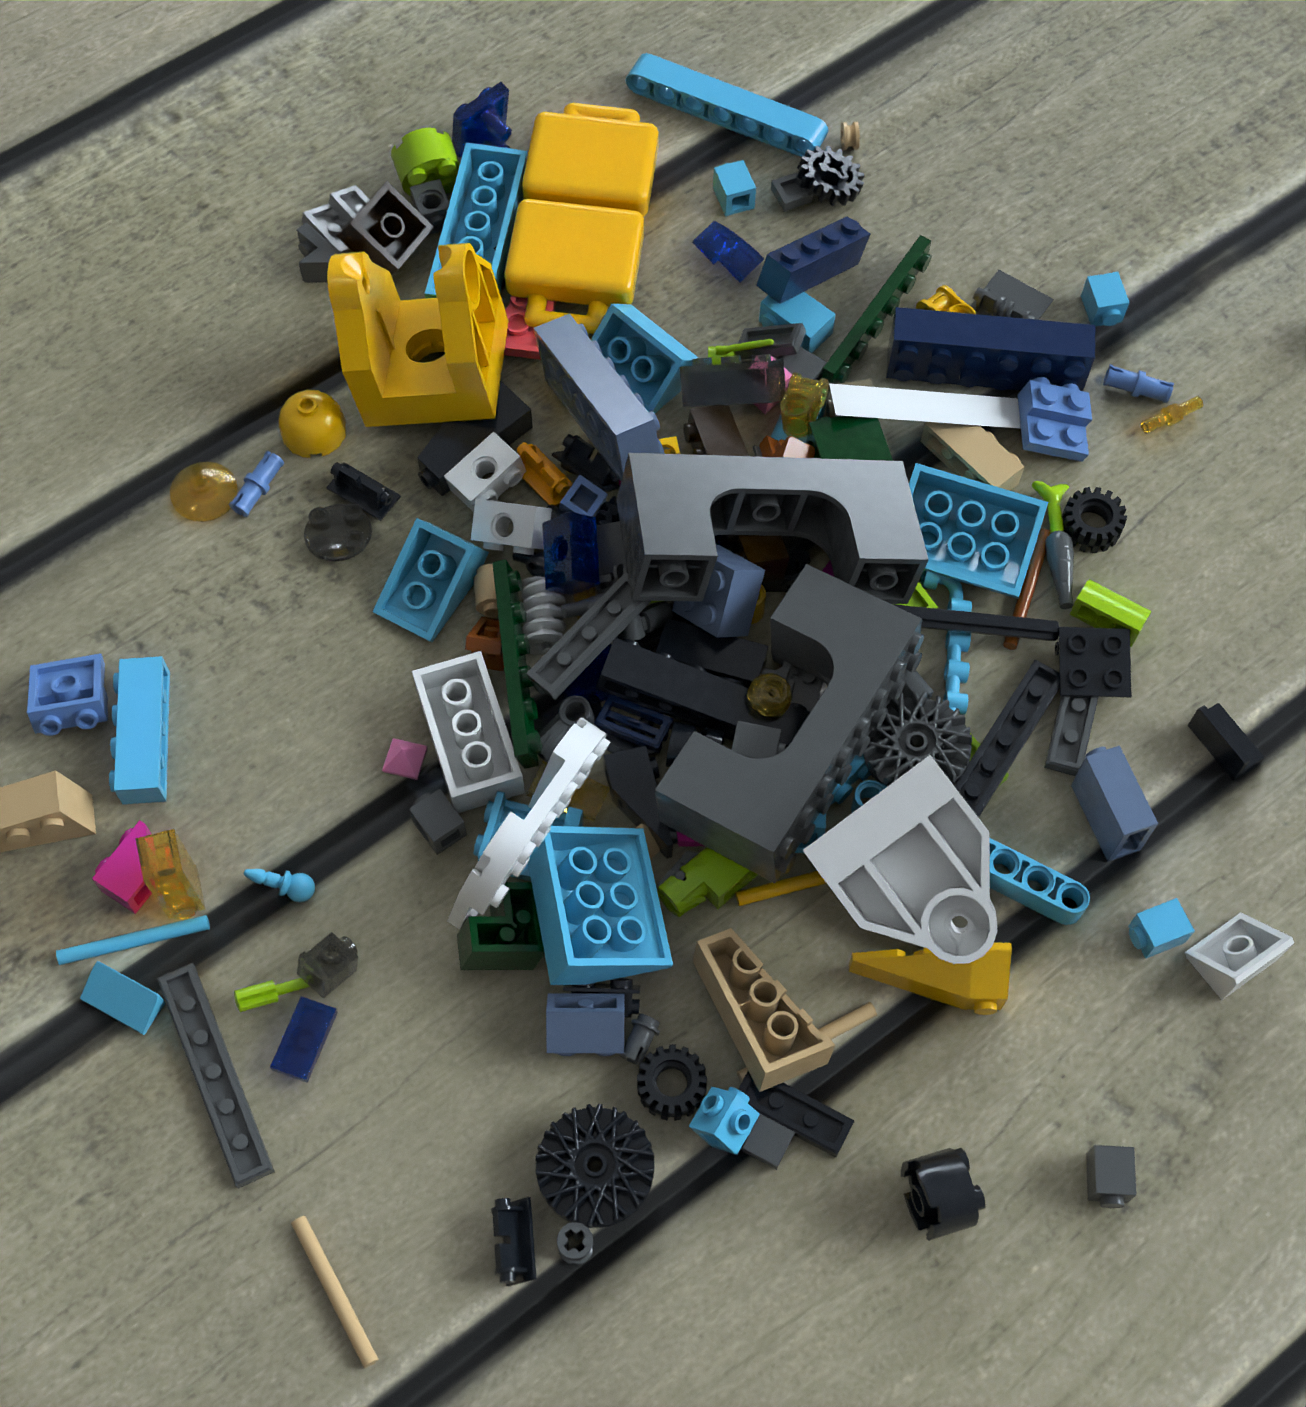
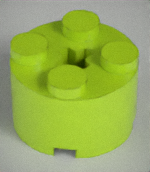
(426, 158)

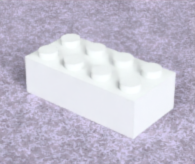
(468, 731)

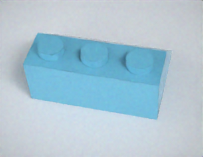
(642, 354)

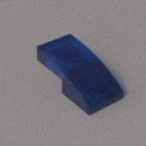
(729, 249)

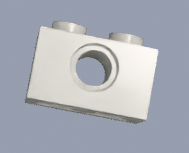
(489, 456)
(492, 523)

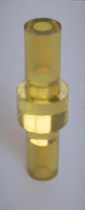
(1171, 414)

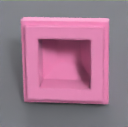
(404, 759)

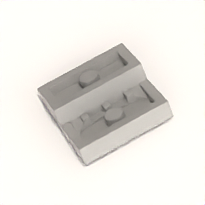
(332, 217)

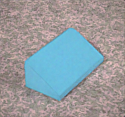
(122, 998)

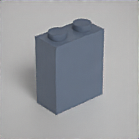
(1113, 802)

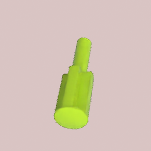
(265, 993)

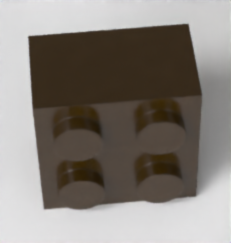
(386, 229)

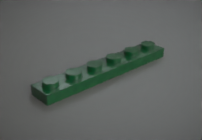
(872, 320)
(514, 649)

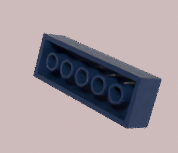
(987, 350)

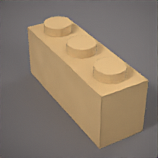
(973, 454)

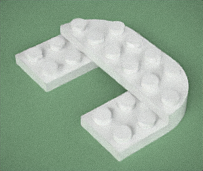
(517, 838)

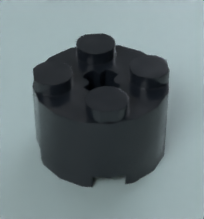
(942, 1193)

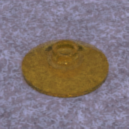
(204, 502)

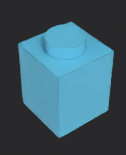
(734, 187)
(1105, 299)
(1160, 928)

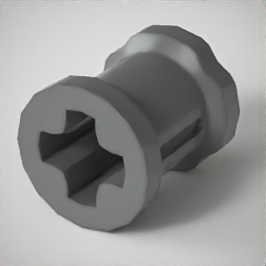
(577, 1231)

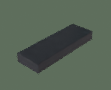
(800, 1113)

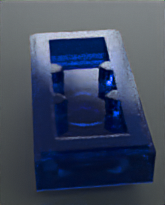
(304, 1039)

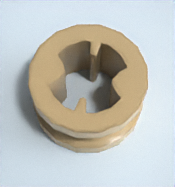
(850, 135)

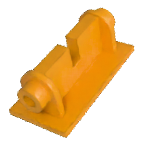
(543, 474)

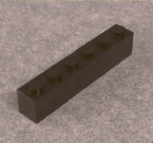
(715, 432)

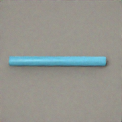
(132, 940)

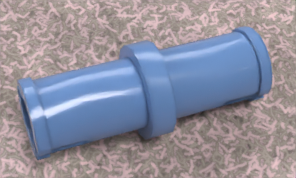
(1138, 383)
(256, 484)

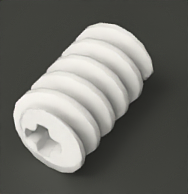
(543, 615)

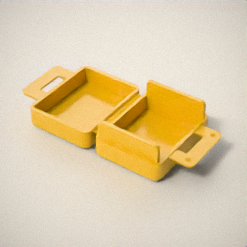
(582, 211)

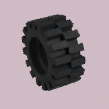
(1098, 504)
(671, 1105)

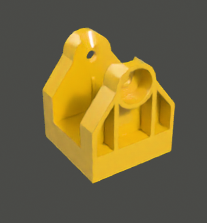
(388, 336)

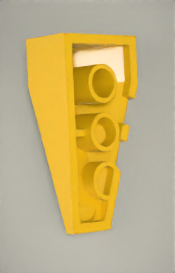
(968, 986)

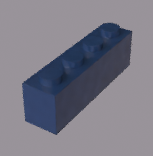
(812, 259)

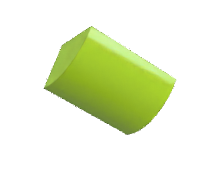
(1108, 609)

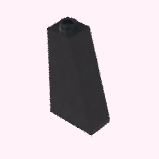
(459, 438)

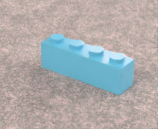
(140, 730)

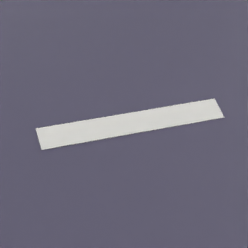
(925, 406)

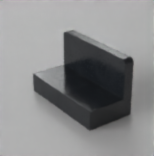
(1225, 740)

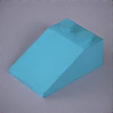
(429, 579)

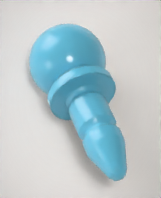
(298, 886)

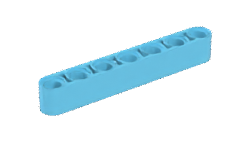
(726, 105)
(1021, 871)

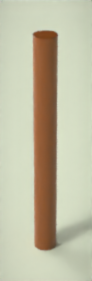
(1029, 584)

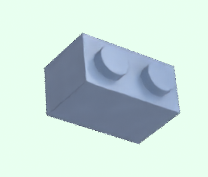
(585, 1023)

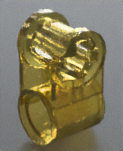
(802, 404)

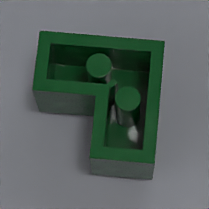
(506, 938)

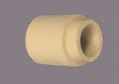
(485, 591)

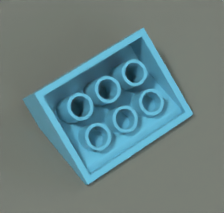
(976, 529)
(597, 905)

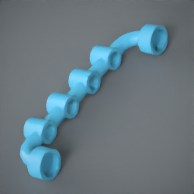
(955, 642)

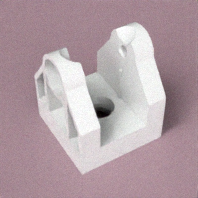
(914, 865)

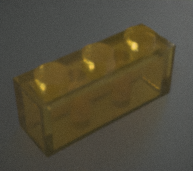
(170, 874)

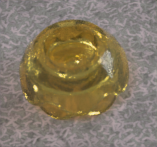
(762, 701)

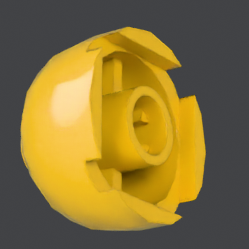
(312, 423)

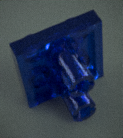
(482, 120)

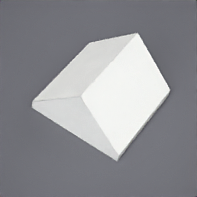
(1237, 953)

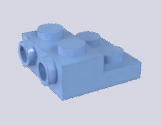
(1054, 419)
(67, 694)

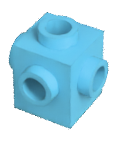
(724, 1119)

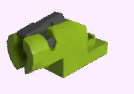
(699, 877)

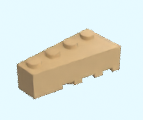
(44, 812)
(761, 1019)

